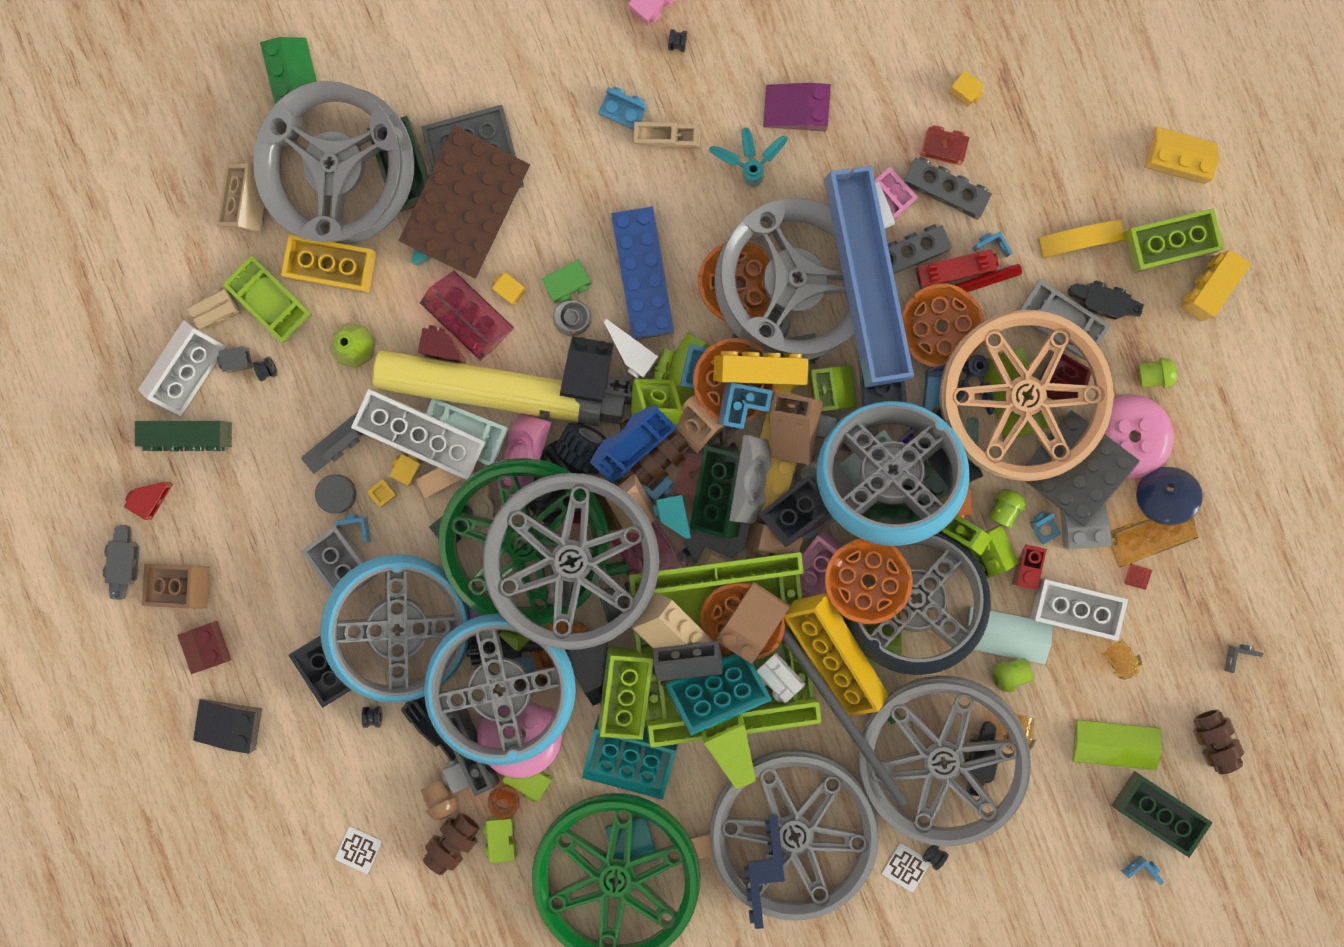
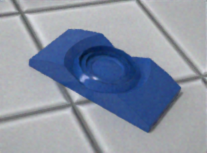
(631, 443)

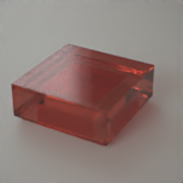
(1138, 576)

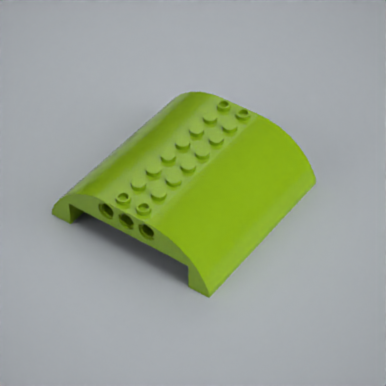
(689, 590)

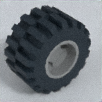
(578, 446)

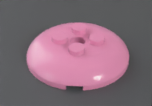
(1150, 425)
(532, 722)

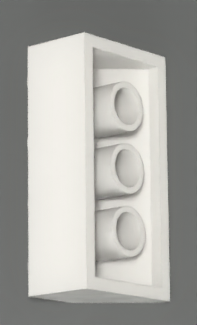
(181, 368)

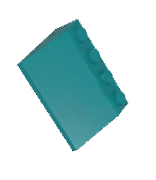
(716, 698)
(629, 763)

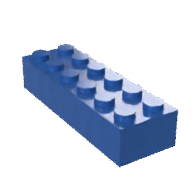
(642, 273)

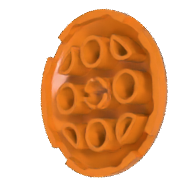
(749, 271)
(926, 308)
(710, 392)
(868, 560)
(719, 607)

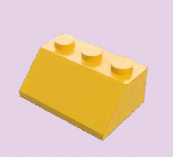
(1182, 155)

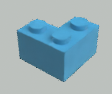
(738, 399)

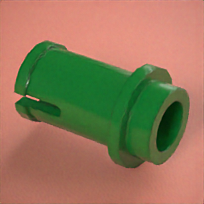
(617, 568)

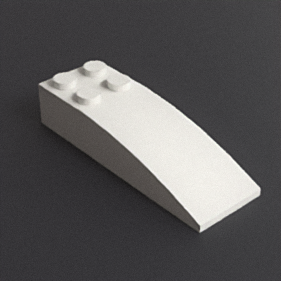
(418, 434)

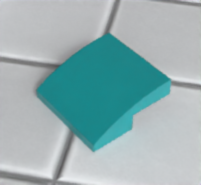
(641, 839)

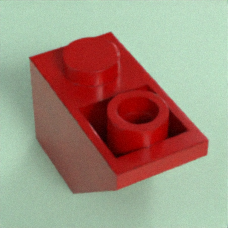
(1030, 567)

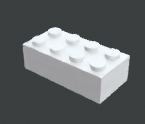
(1079, 609)

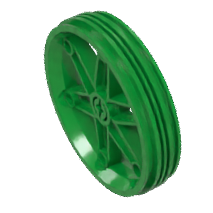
(449, 526)
(631, 805)

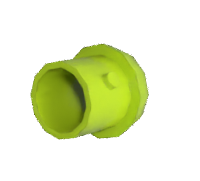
(1157, 373)
(1007, 507)
(1012, 674)

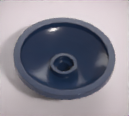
(1169, 506)

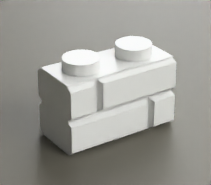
(780, 678)

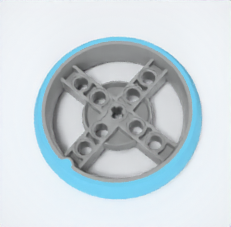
(934, 433)
(335, 631)
(513, 747)

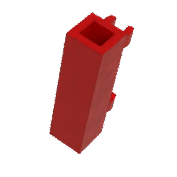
(957, 268)

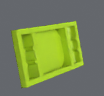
(267, 299)

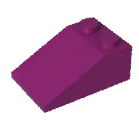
(797, 106)

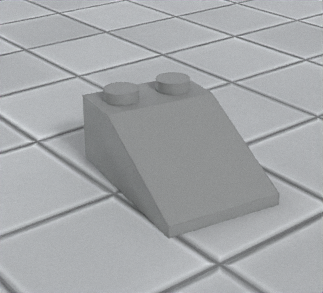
(1095, 534)

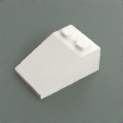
(635, 355)

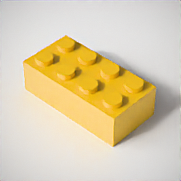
(328, 264)
(764, 369)

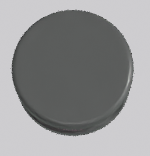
(335, 493)

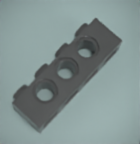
(953, 199)
(938, 245)
(479, 775)

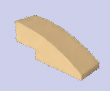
(667, 134)

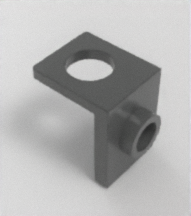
(1233, 653)

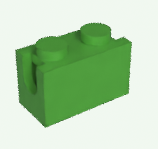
(567, 281)

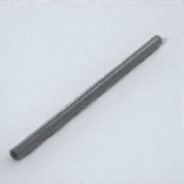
(844, 718)

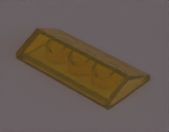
(1148, 538)

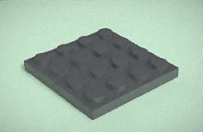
(485, 124)
(1090, 483)

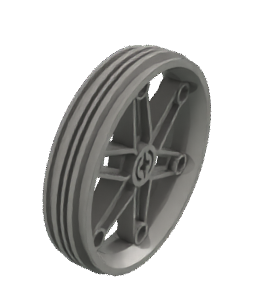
(500, 596)
(955, 765)
(868, 849)

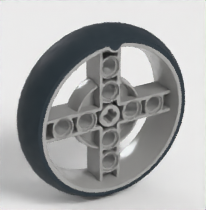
(961, 640)

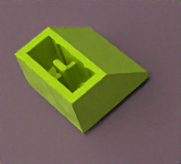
(833, 387)
(998, 555)

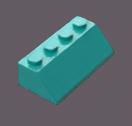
(673, 514)

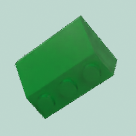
(287, 64)

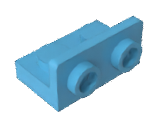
(622, 108)

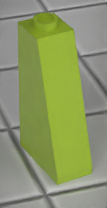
(731, 750)

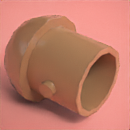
(439, 800)

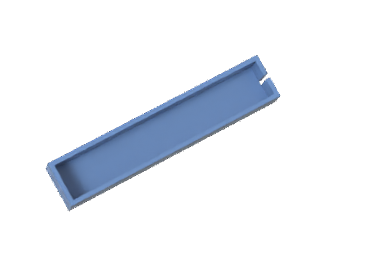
(868, 276)

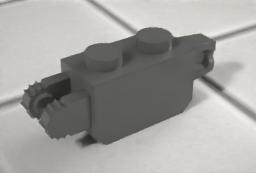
(121, 562)

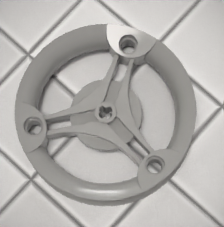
(319, 158)
(779, 279)

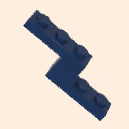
(764, 871)

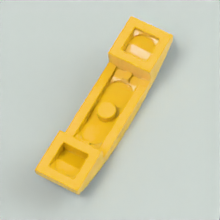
(1081, 238)

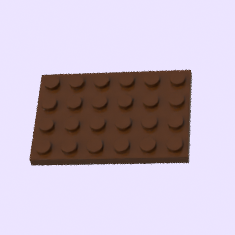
(464, 202)

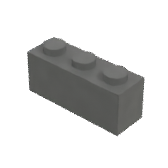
(688, 661)

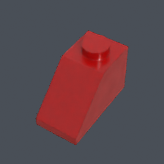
(147, 499)

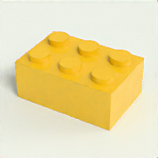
(1215, 285)

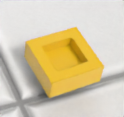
(381, 493)

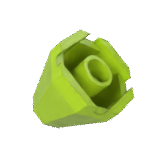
(352, 345)

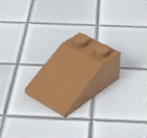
(175, 586)
(752, 622)

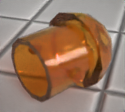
(510, 795)

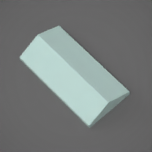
(1015, 637)

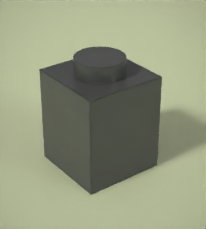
(234, 359)

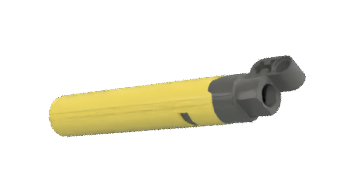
(496, 388)

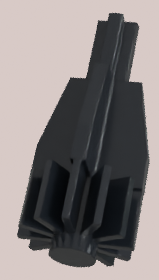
(508, 651)
(417, 714)

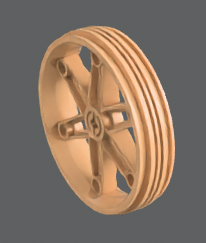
(1037, 392)

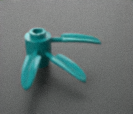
(756, 178)

